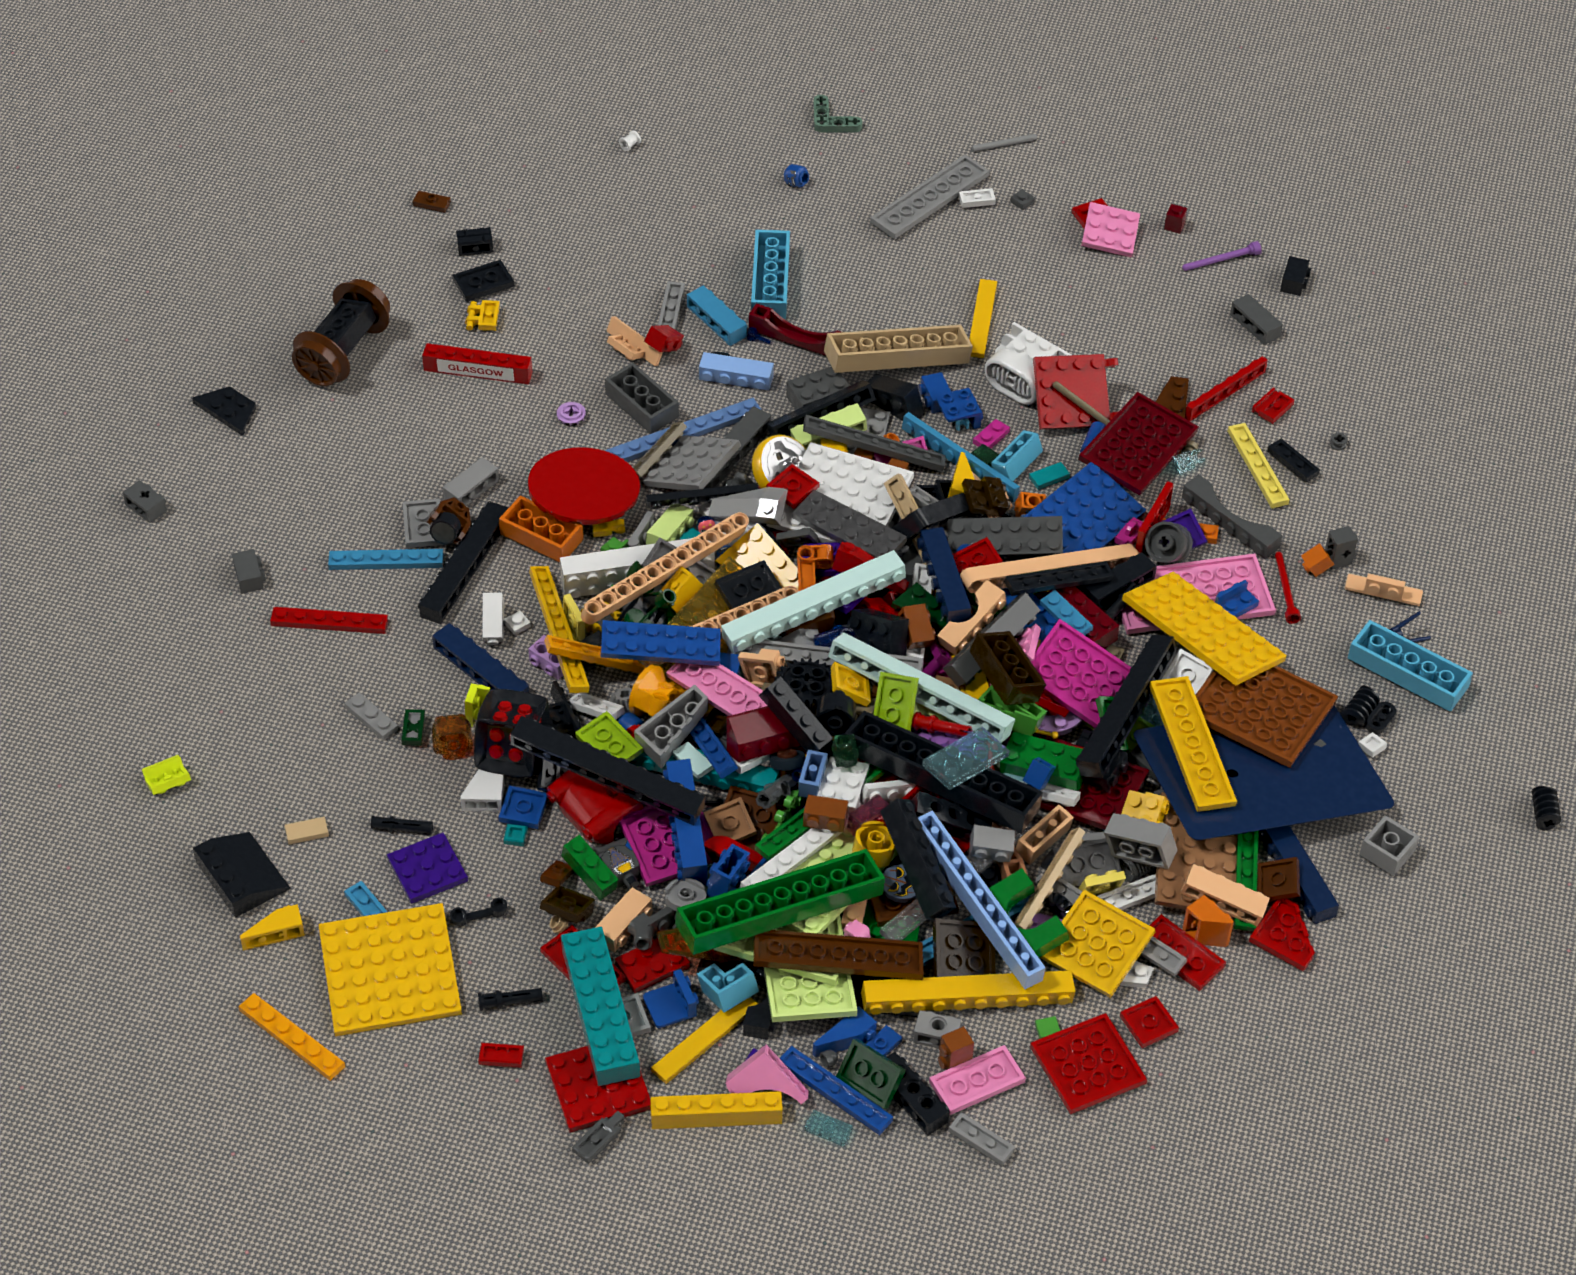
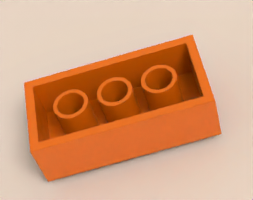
(540, 530)

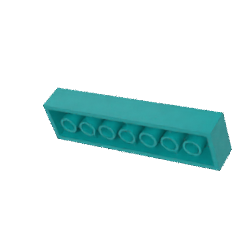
(600, 1006)

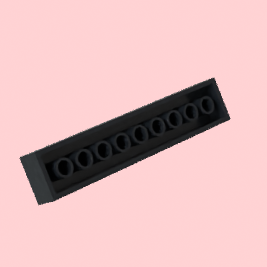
(903, 752)

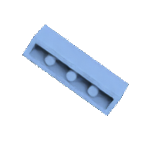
(736, 371)

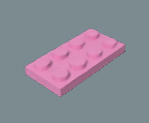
(977, 1079)

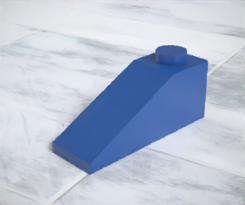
(841, 1035)

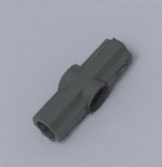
(776, 791)

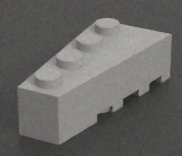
(671, 725)

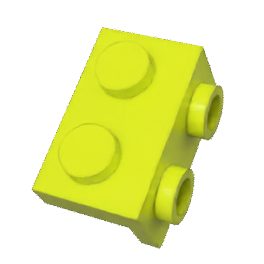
(165, 775)

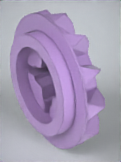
(565, 409)

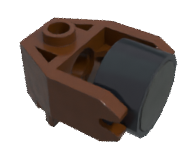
(449, 521)

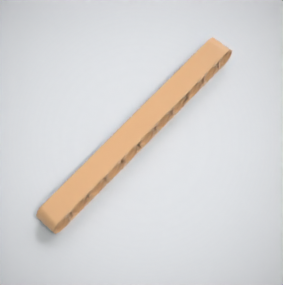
(659, 572)
(996, 573)

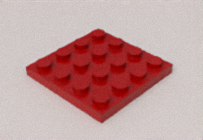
(1088, 1063)
(581, 1097)

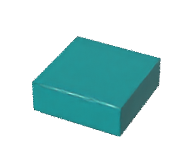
(515, 835)

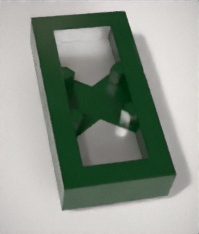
(413, 727)

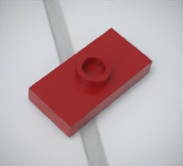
(501, 1055)

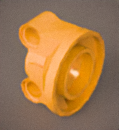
(653, 691)

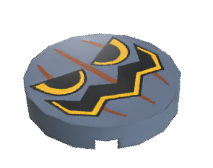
(897, 884)

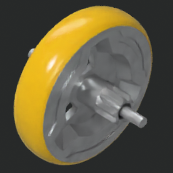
(764, 459)

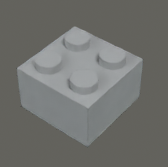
(1389, 845)

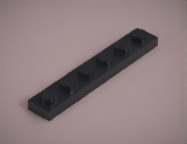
(693, 497)
(1058, 578)

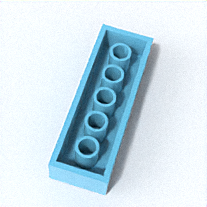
(771, 270)
(1410, 665)

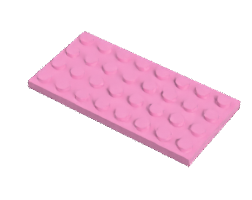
(1211, 578)

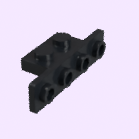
(561, 714)

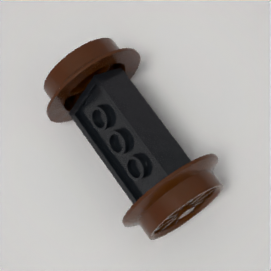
(323, 353)

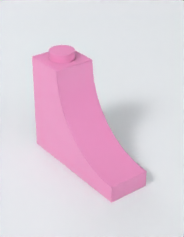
(765, 1072)

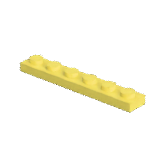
(1258, 465)

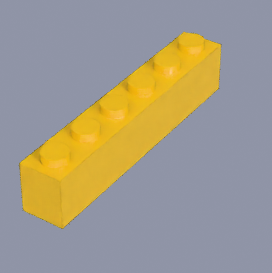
(716, 1110)

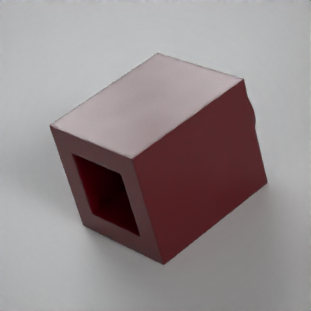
(1175, 218)

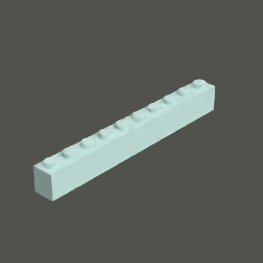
(813, 601)
(930, 691)

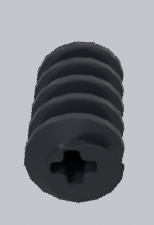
(1360, 706)
(1546, 807)

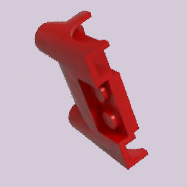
(591, 806)

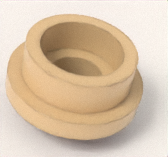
(558, 924)

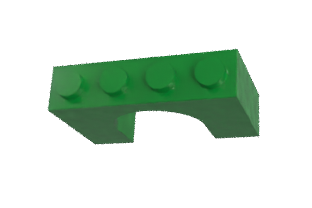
(1041, 938)

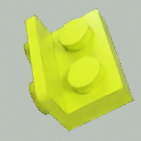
(474, 700)

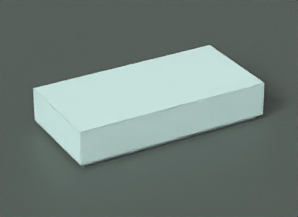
(699, 764)

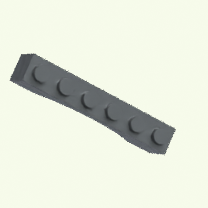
(1258, 537)

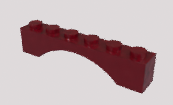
(773, 325)

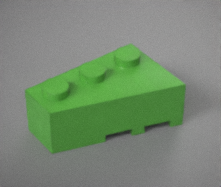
(1027, 715)

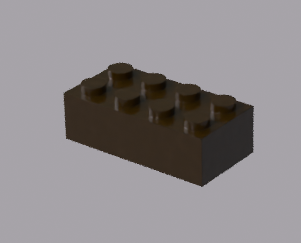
(1007, 667)

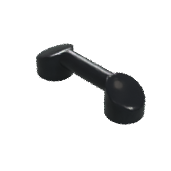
(459, 916)

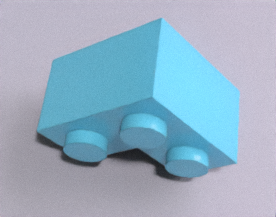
(727, 988)

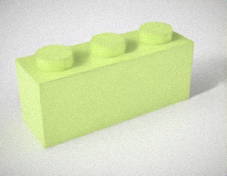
(671, 524)

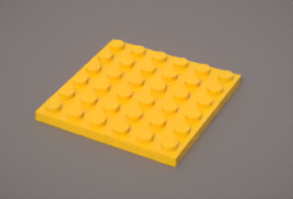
(389, 969)

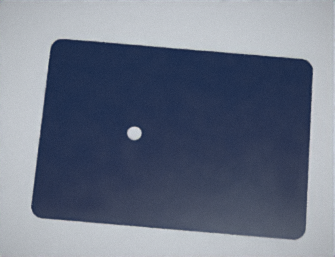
(1269, 795)

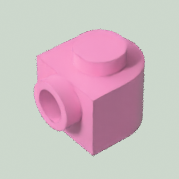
(856, 929)

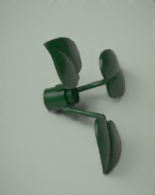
(664, 600)

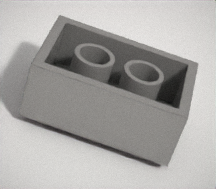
(1140, 840)

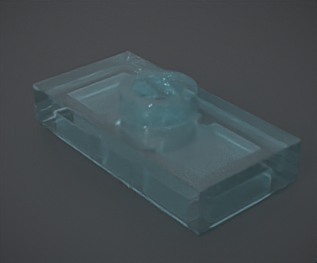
(828, 1128)

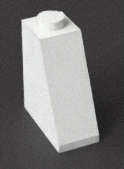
(493, 618)
(484, 792)

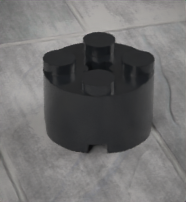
(836, 712)

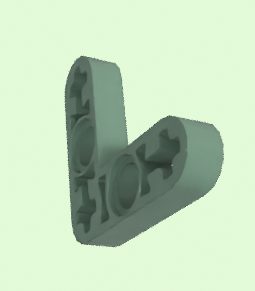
(830, 121)

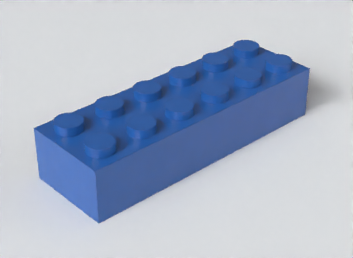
(686, 838)

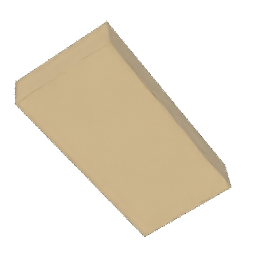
(306, 830)

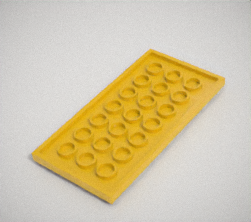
(1204, 628)

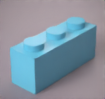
(1018, 455)

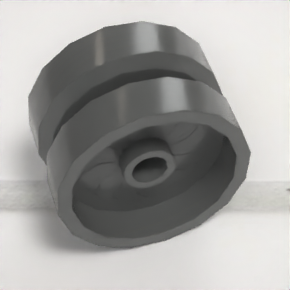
(1179, 542)

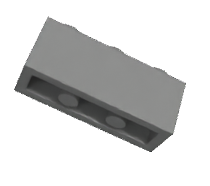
(472, 482)

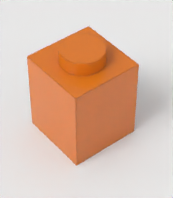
(1316, 560)

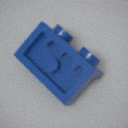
(1237, 599)

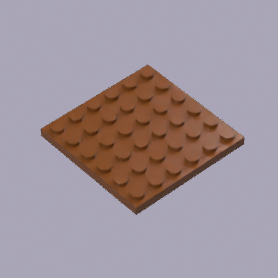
(1267, 713)

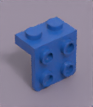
(959, 406)
(672, 1002)

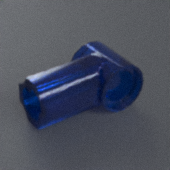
(825, 638)

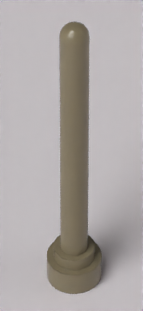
(1079, 402)

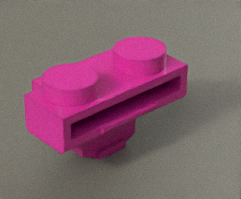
(1129, 532)

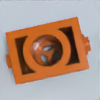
(1026, 502)

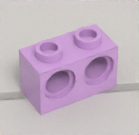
(546, 661)

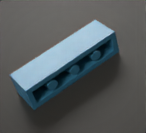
(717, 315)

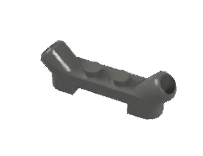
(645, 928)

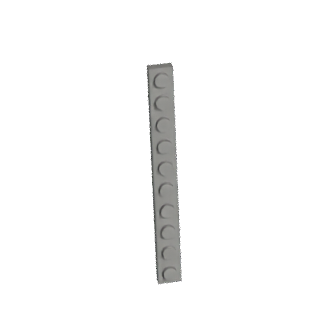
(797, 651)

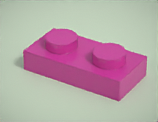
(991, 434)

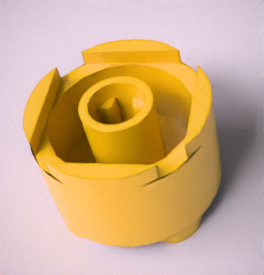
(877, 840)

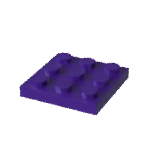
(427, 868)

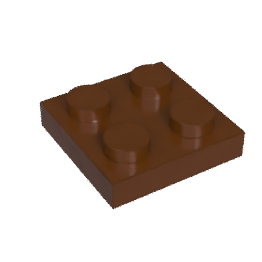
(1279, 878)

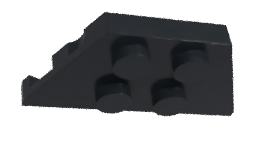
(227, 407)

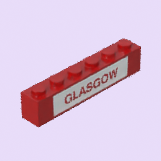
(477, 363)

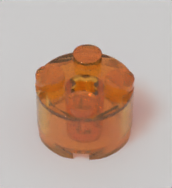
(452, 736)

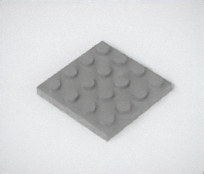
(691, 463)

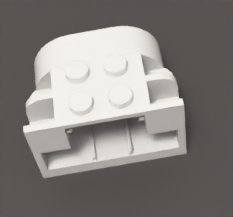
(1012, 364)

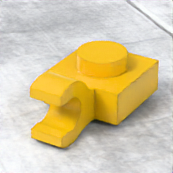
(606, 529)

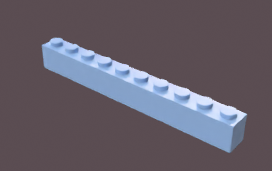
(982, 904)

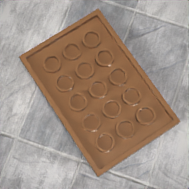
(1213, 854)

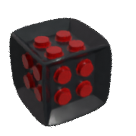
(493, 729)

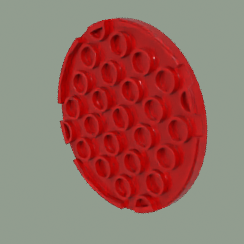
(583, 485)

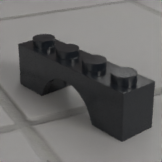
(758, 1017)

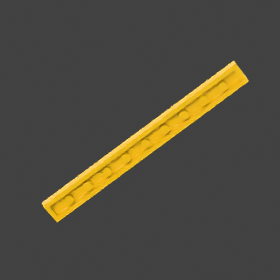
(558, 626)

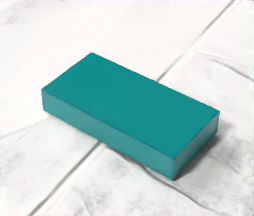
(1049, 475)

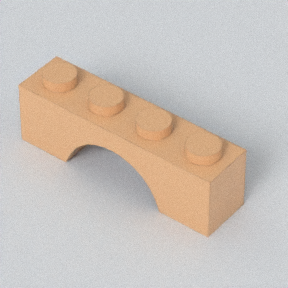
(958, 635)

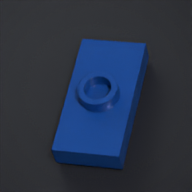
(885, 1040)

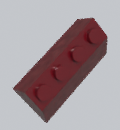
(757, 734)

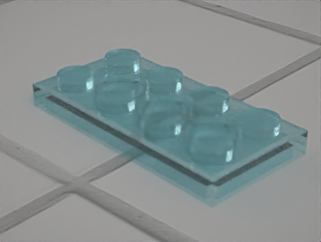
(965, 758)

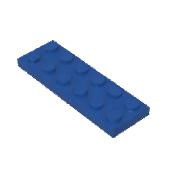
(660, 643)

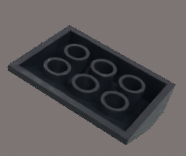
(239, 871)

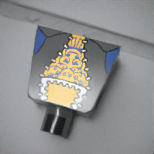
(623, 864)

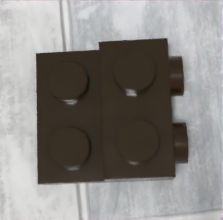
(986, 496)
(568, 904)

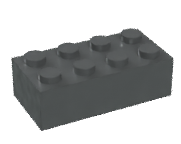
(642, 398)

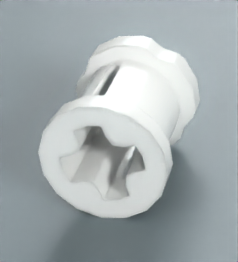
(630, 140)

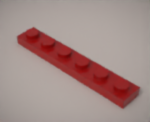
(1226, 388)
(329, 620)

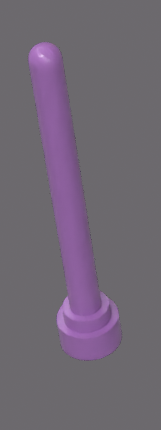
(1253, 248)

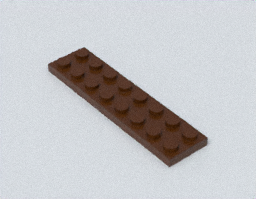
(839, 954)

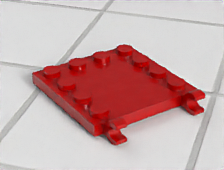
(1082, 376)

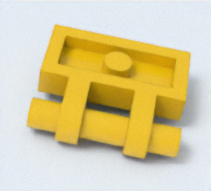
(488, 315)

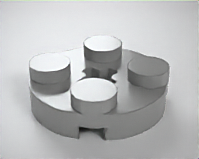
(676, 889)

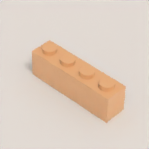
(1229, 896)

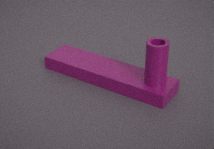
(941, 657)

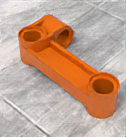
(819, 558)

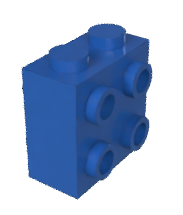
(728, 872)

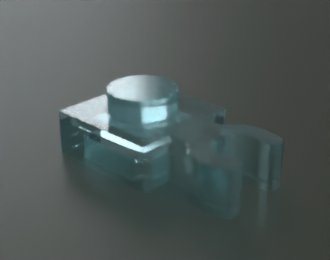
(1185, 461)

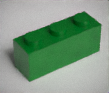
(589, 867)

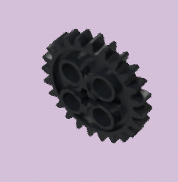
(807, 680)

